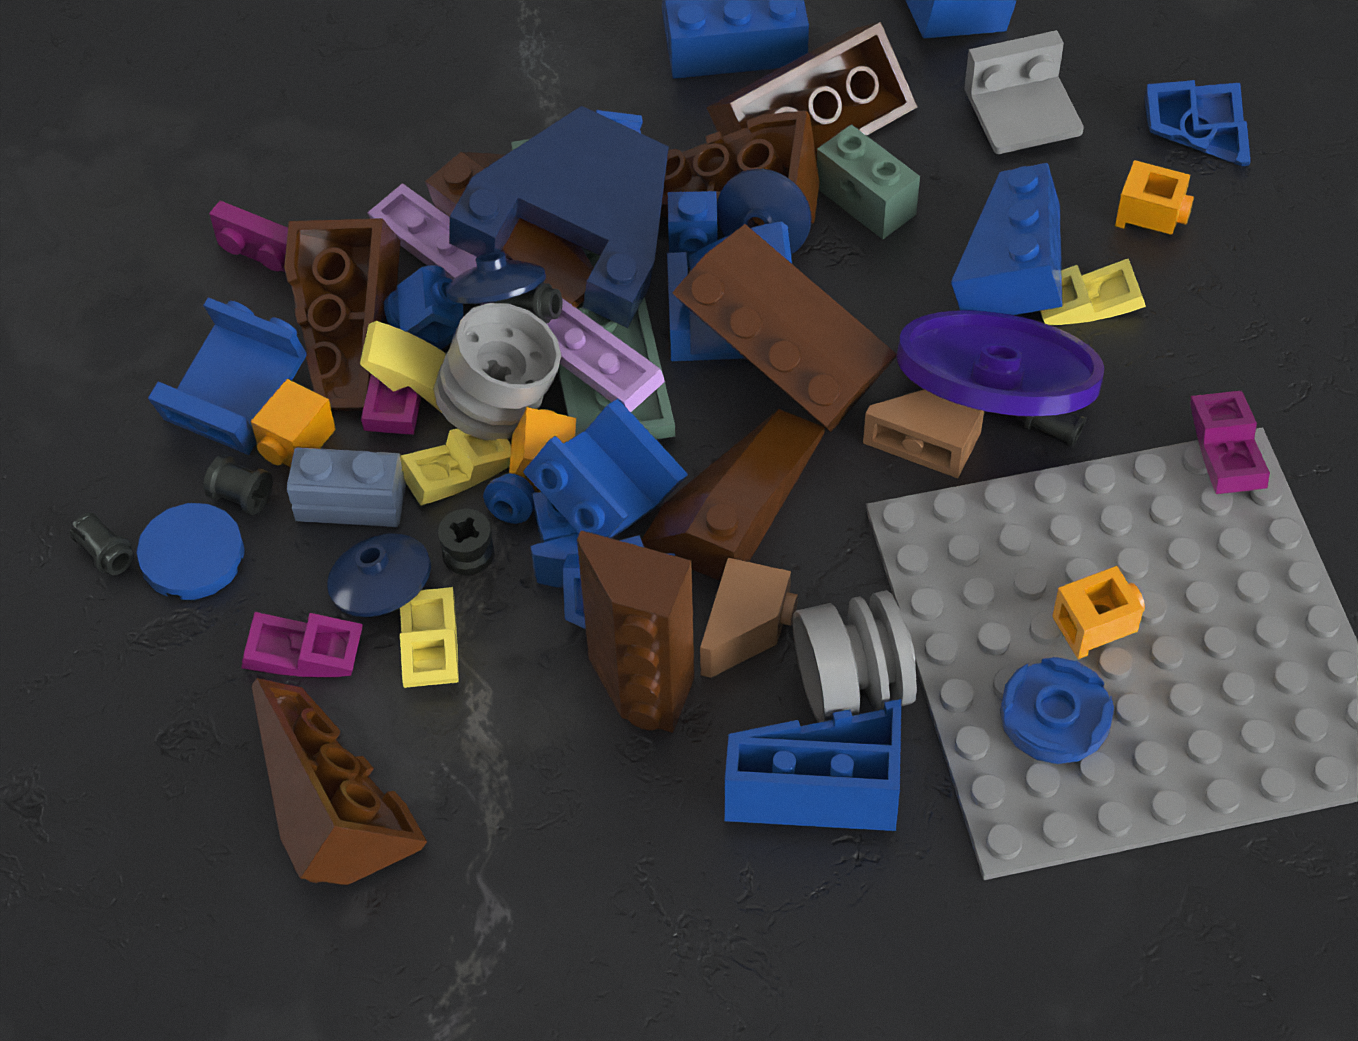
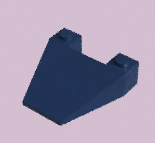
(585, 185)

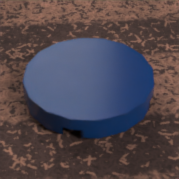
(190, 551)
(1056, 710)

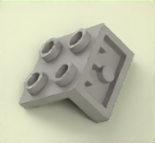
(1020, 93)

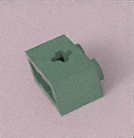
(867, 181)

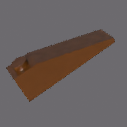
(769, 142)
(563, 261)
(340, 287)
(736, 497)
(322, 795)

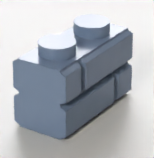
(346, 487)

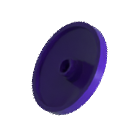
(1000, 363)

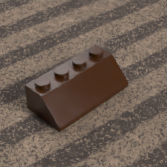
(838, 84)
(785, 325)
(638, 627)

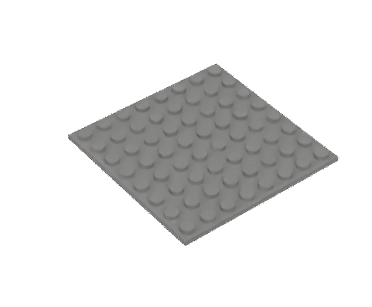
(1223, 700)

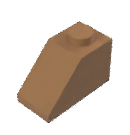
(924, 430)
(746, 615)

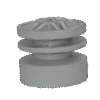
(496, 369)
(865, 655)

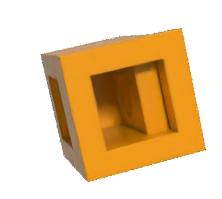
(1154, 198)
(1097, 610)

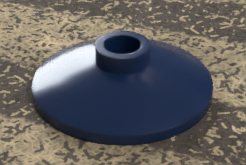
(768, 197)
(495, 280)
(379, 575)

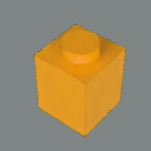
(292, 420)
(533, 433)

